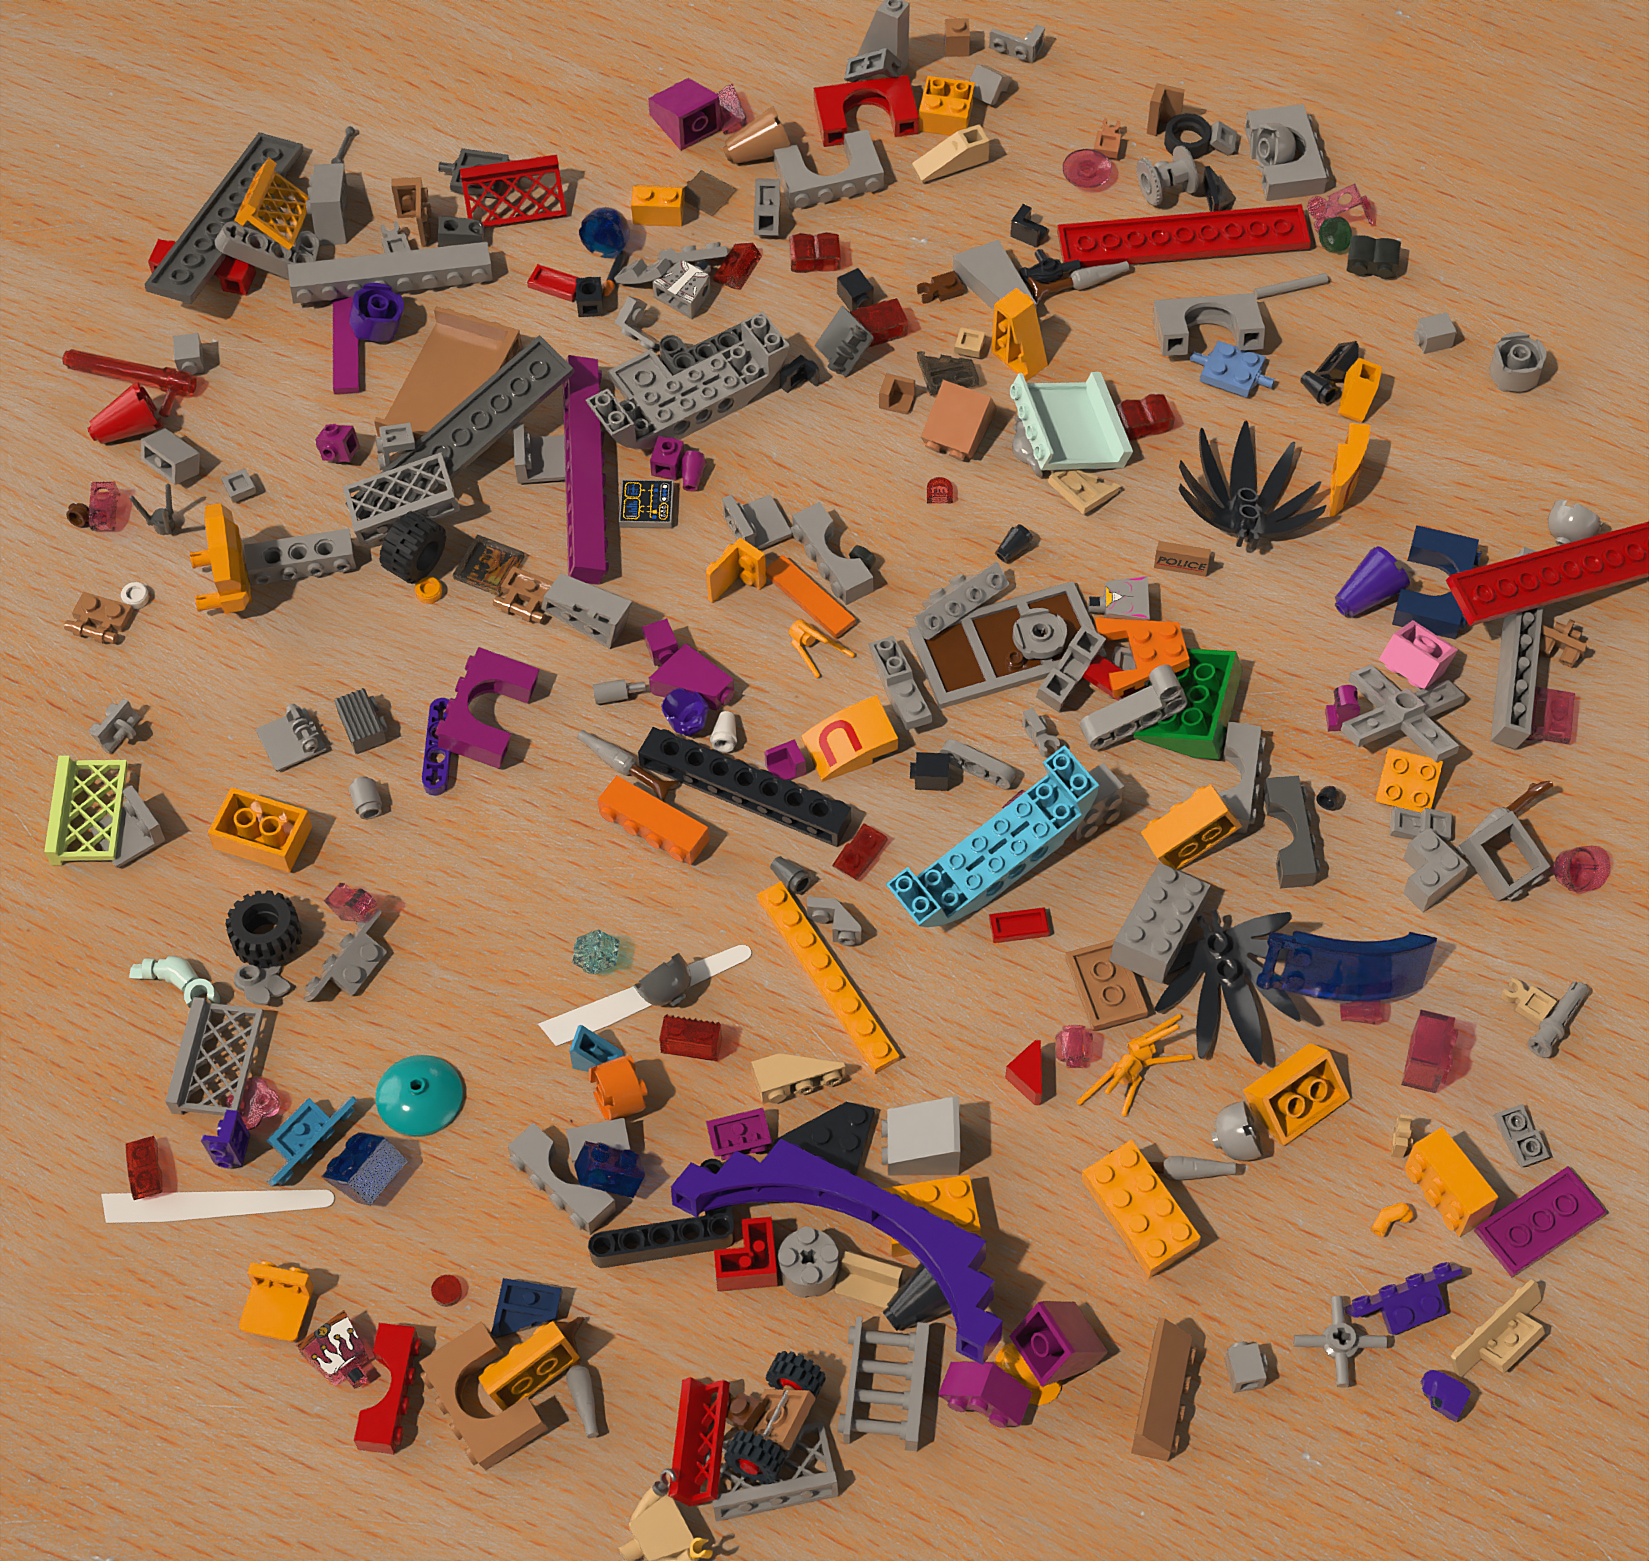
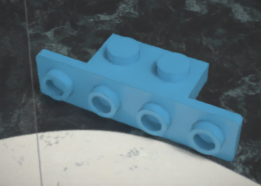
(301, 1132)

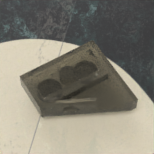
(954, 370)

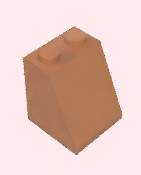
(958, 420)

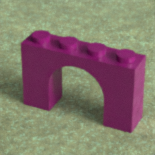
(485, 674)

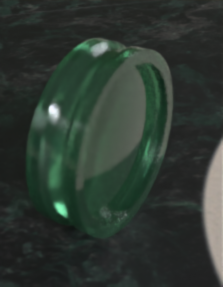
(1335, 234)

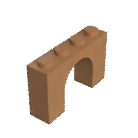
(448, 1373)

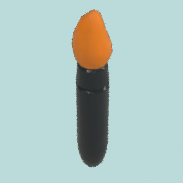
(618, 263)

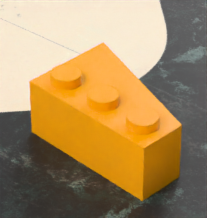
(1018, 335)

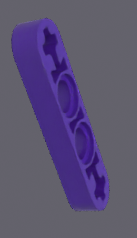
(432, 748)

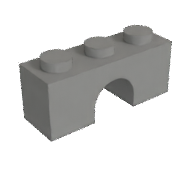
(1070, 669)

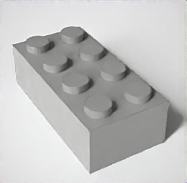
(1159, 923)

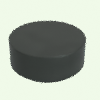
(864, 554)

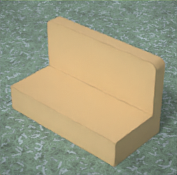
(867, 1280)

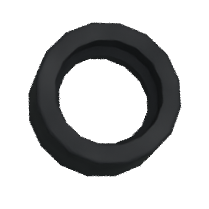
(1192, 123)

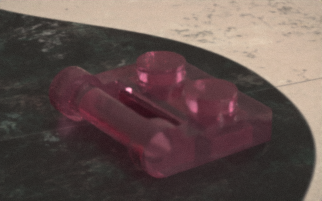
(1557, 715)

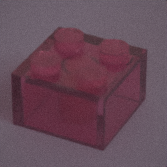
(1430, 1051)

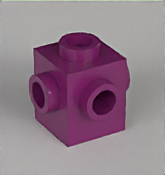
(337, 443)

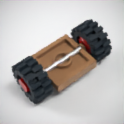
(787, 1406)

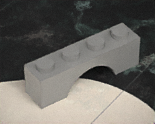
(847, 577)
(1242, 751)
(534, 1154)

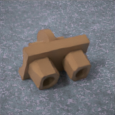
(1572, 648)

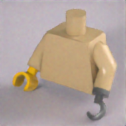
(660, 1529)

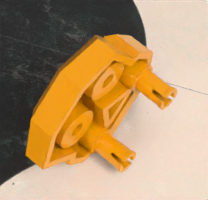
(227, 562)

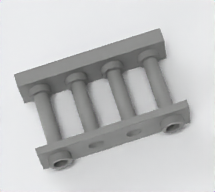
(910, 1400)

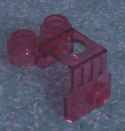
(1332, 208)

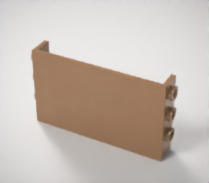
(450, 367)

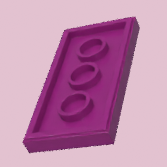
(1540, 1221)

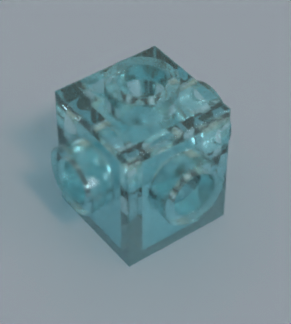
(595, 952)

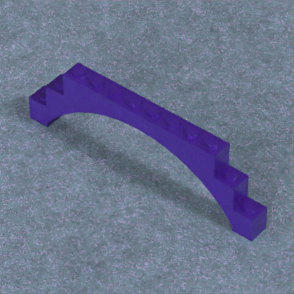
(803, 1178)

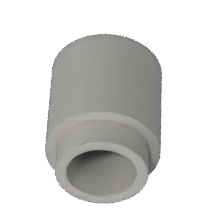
(365, 797)

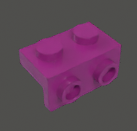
(739, 1133)

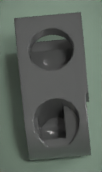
(459, 231)

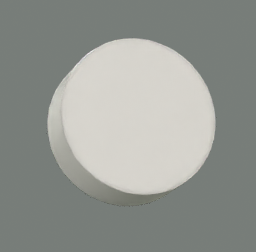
(135, 595)

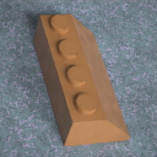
(1162, 1392)

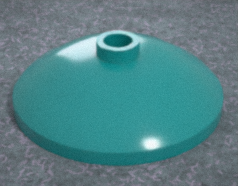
(422, 1110)

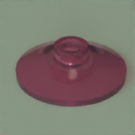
(1087, 168)

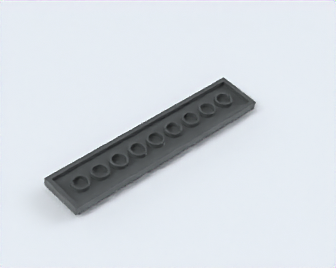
(194, 254)
(481, 418)

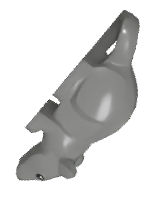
(1022, 447)

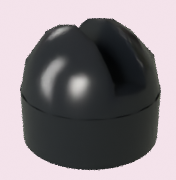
(1333, 798)

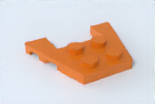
(1151, 646)

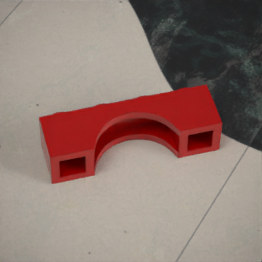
(233, 273)
(379, 1425)

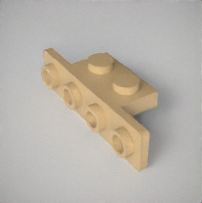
(1504, 1335)

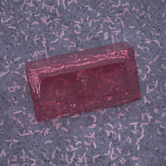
(731, 110)

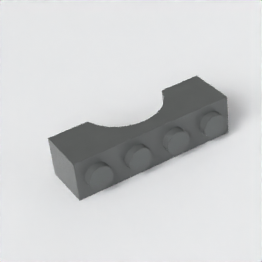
(1285, 801)

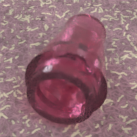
(1361, 1011)

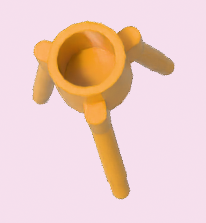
(806, 635)
(1144, 1048)
(1124, 1072)

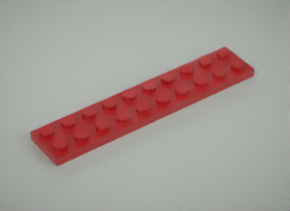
(1184, 236)
(1552, 574)

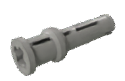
(1552, 1028)

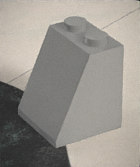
(922, 1138)

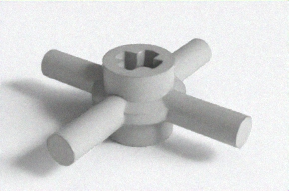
(1332, 1345)

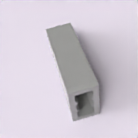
(890, 31)
(989, 272)

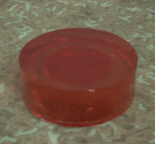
(446, 1290)

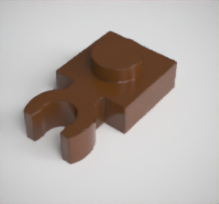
(942, 286)
(743, 1411)

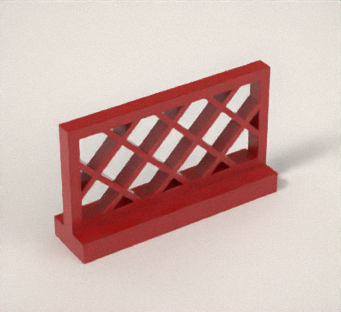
(513, 170)

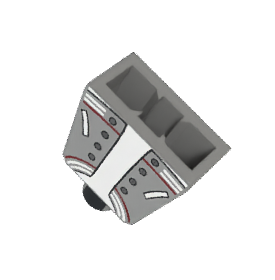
(684, 287)

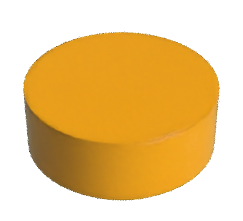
(428, 590)

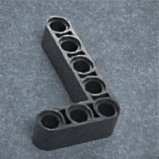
(673, 1230)

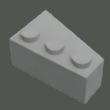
(327, 203)
(587, 609)

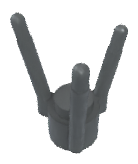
(162, 517)

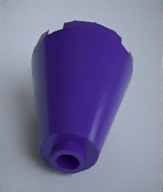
(1371, 583)

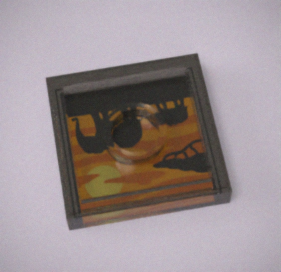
(487, 564)

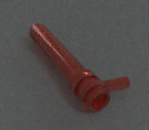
(165, 378)

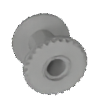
(1165, 174)

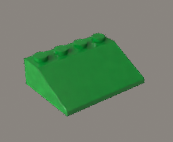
(1210, 695)

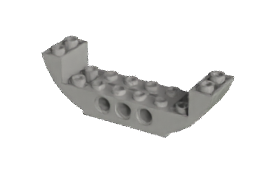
(698, 393)

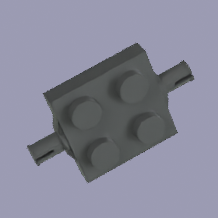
(473, 158)

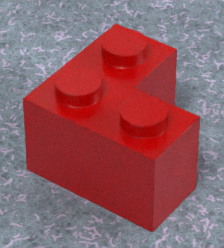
(750, 1265)

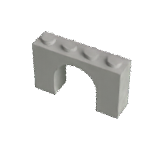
(1299, 177)
(807, 188)
(1235, 312)

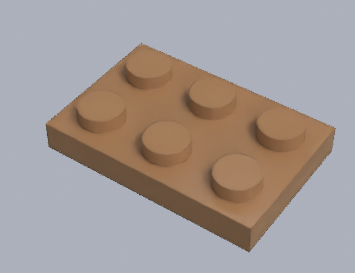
(1105, 988)

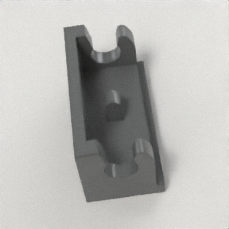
(871, 64)

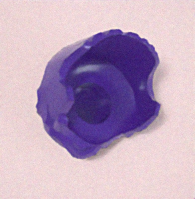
(685, 711)

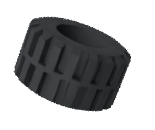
(412, 547)
(261, 910)

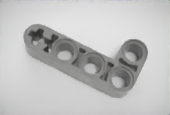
(264, 251)
(1136, 711)

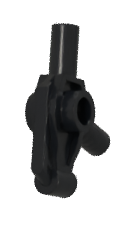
(1047, 269)

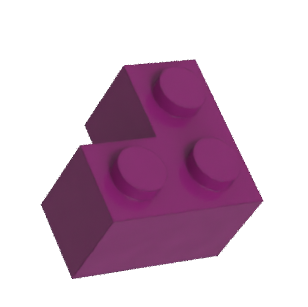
(986, 1391)

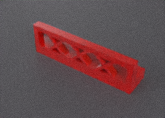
(694, 1443)

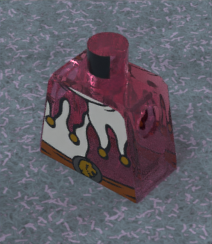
(336, 1351)

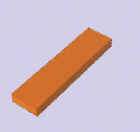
(809, 597)

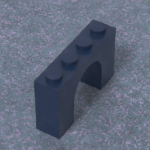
(1450, 554)

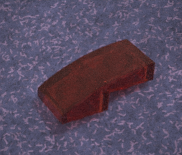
(860, 852)
(143, 1168)

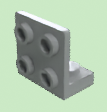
(538, 457)
(756, 522)
(137, 829)

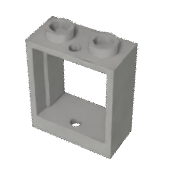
(1487, 869)

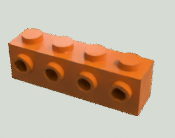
(653, 820)

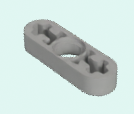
(979, 764)

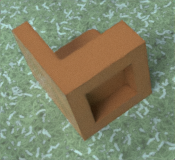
(897, 394)

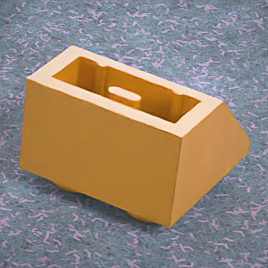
(945, 105)

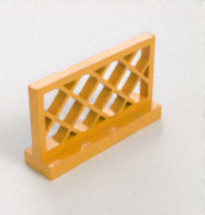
(259, 195)

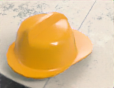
(1013, 1363)

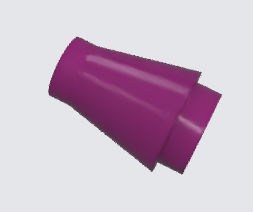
(692, 469)

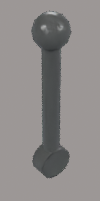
(349, 132)

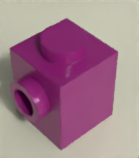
(667, 458)
(660, 641)

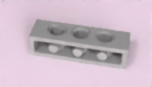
(287, 551)

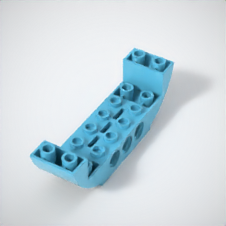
(1001, 847)

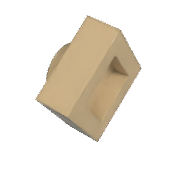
(969, 342)

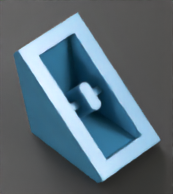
(591, 1050)

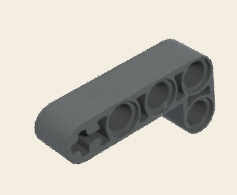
(678, 357)

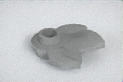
(260, 983)

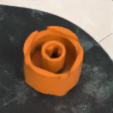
(617, 1088)

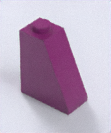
(693, 673)

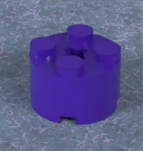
(376, 312)

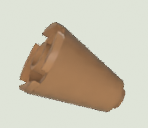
(757, 138)

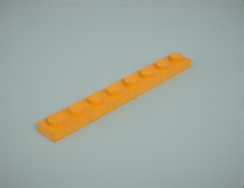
(828, 978)

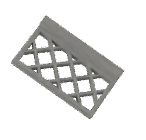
(430, 504)
(190, 1052)
(781, 1492)

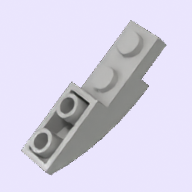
(899, 683)

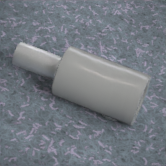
(615, 690)

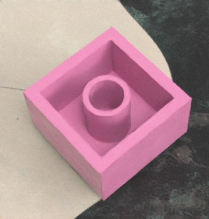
(1418, 655)

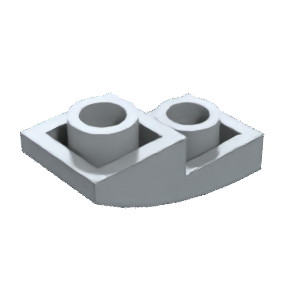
(1519, 1136)

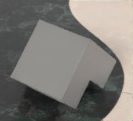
(989, 83)

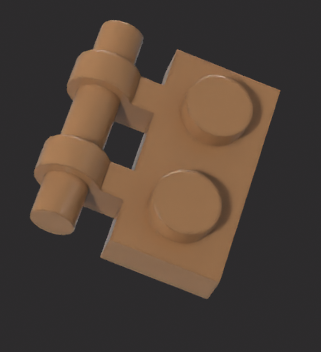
(523, 586)
(102, 612)

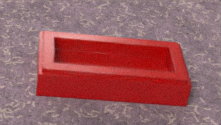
(553, 282)
(1019, 925)

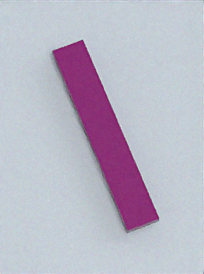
(344, 349)

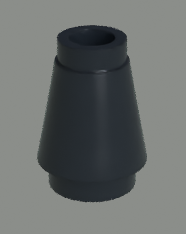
(1319, 387)
(1014, 542)

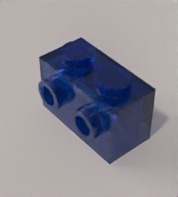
(609, 1169)

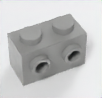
(170, 456)

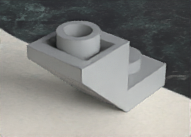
(845, 928)

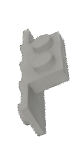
(958, 599)
(353, 962)

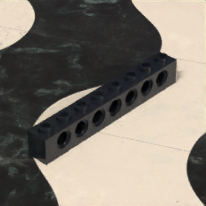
(752, 797)

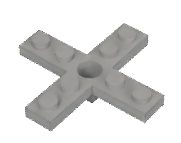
(1403, 712)

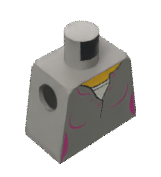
(1123, 599)

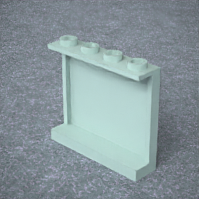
(1072, 424)

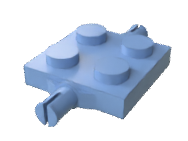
(1232, 369)

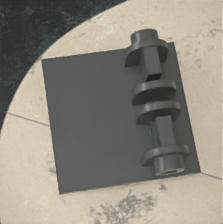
(844, 342)

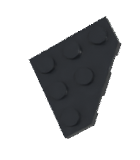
(835, 1135)

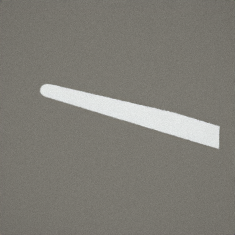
(627, 1002)
(198, 1205)

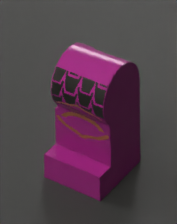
(1344, 707)

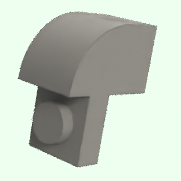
(767, 207)

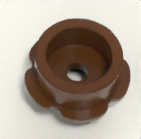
(78, 514)

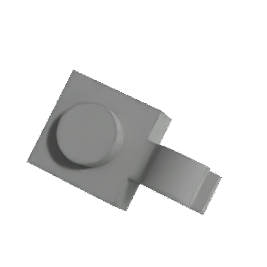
(1036, 730)

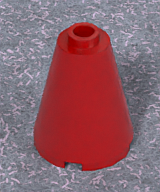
(125, 416)

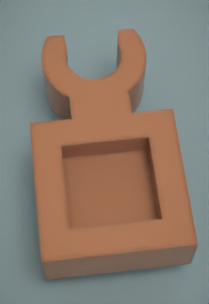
(1108, 140)

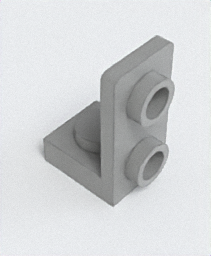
(1017, 47)
(629, 316)
(393, 439)

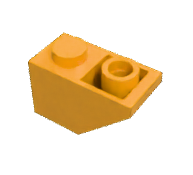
(1359, 389)

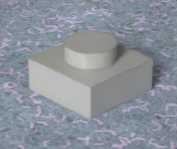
(1223, 138)
(238, 485)

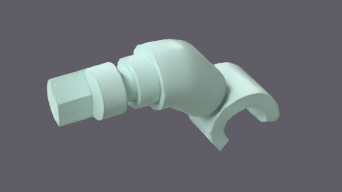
(180, 973)

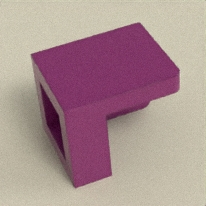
(785, 761)

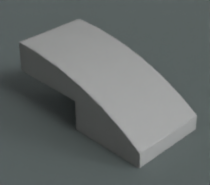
(639, 272)
(1410, 824)

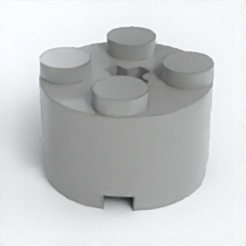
(1517, 362)
(808, 1246)

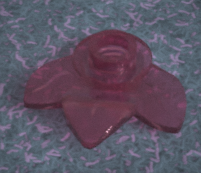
(251, 1106)

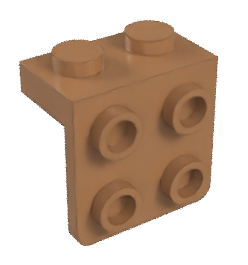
(410, 202)

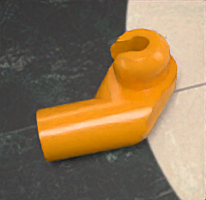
(1398, 1211)

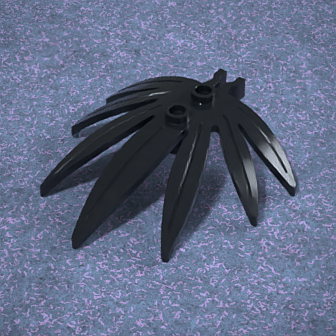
(1241, 513)
(1225, 962)

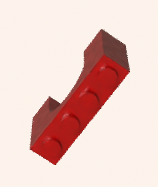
(889, 93)

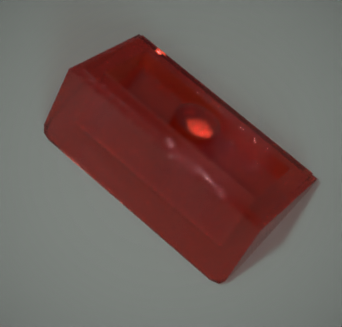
(738, 265)

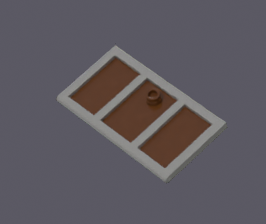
(979, 651)

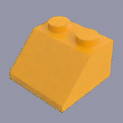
(657, 205)

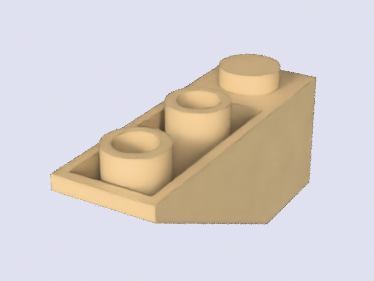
(955, 153)
(791, 1074)

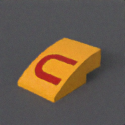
(1348, 466)
(850, 739)

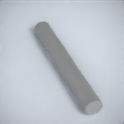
(1291, 285)

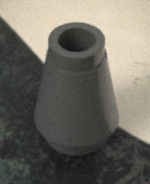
(791, 875)

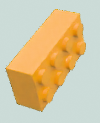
(1140, 1208)

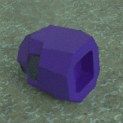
(1445, 1393)

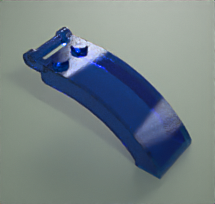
(1348, 968)

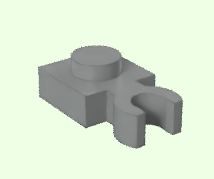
(393, 240)

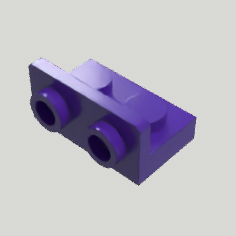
(232, 1141)

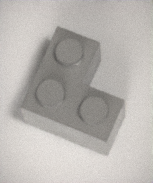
(1436, 869)

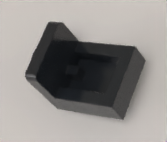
(797, 371)

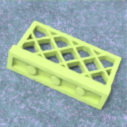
(63, 813)

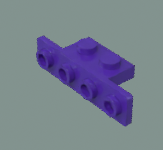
(1409, 1302)

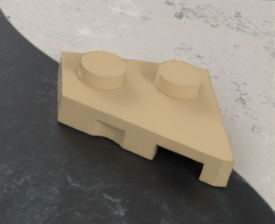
(1082, 488)

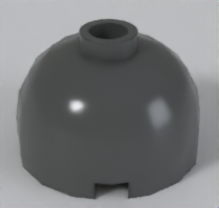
(666, 983)

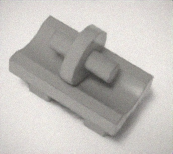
(116, 726)

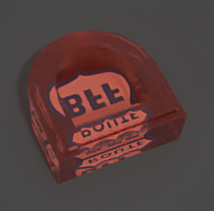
(939, 491)

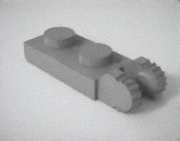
(690, 254)

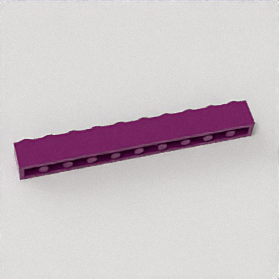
(584, 474)

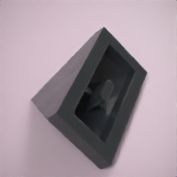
(1216, 192)
(1339, 361)

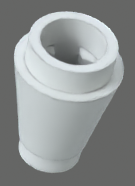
(724, 733)

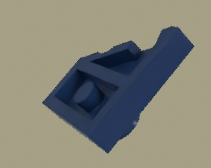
(524, 1306)

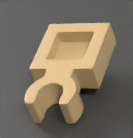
(1531, 1004)
(1402, 1136)

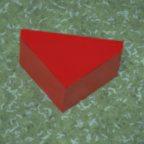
(1025, 1072)

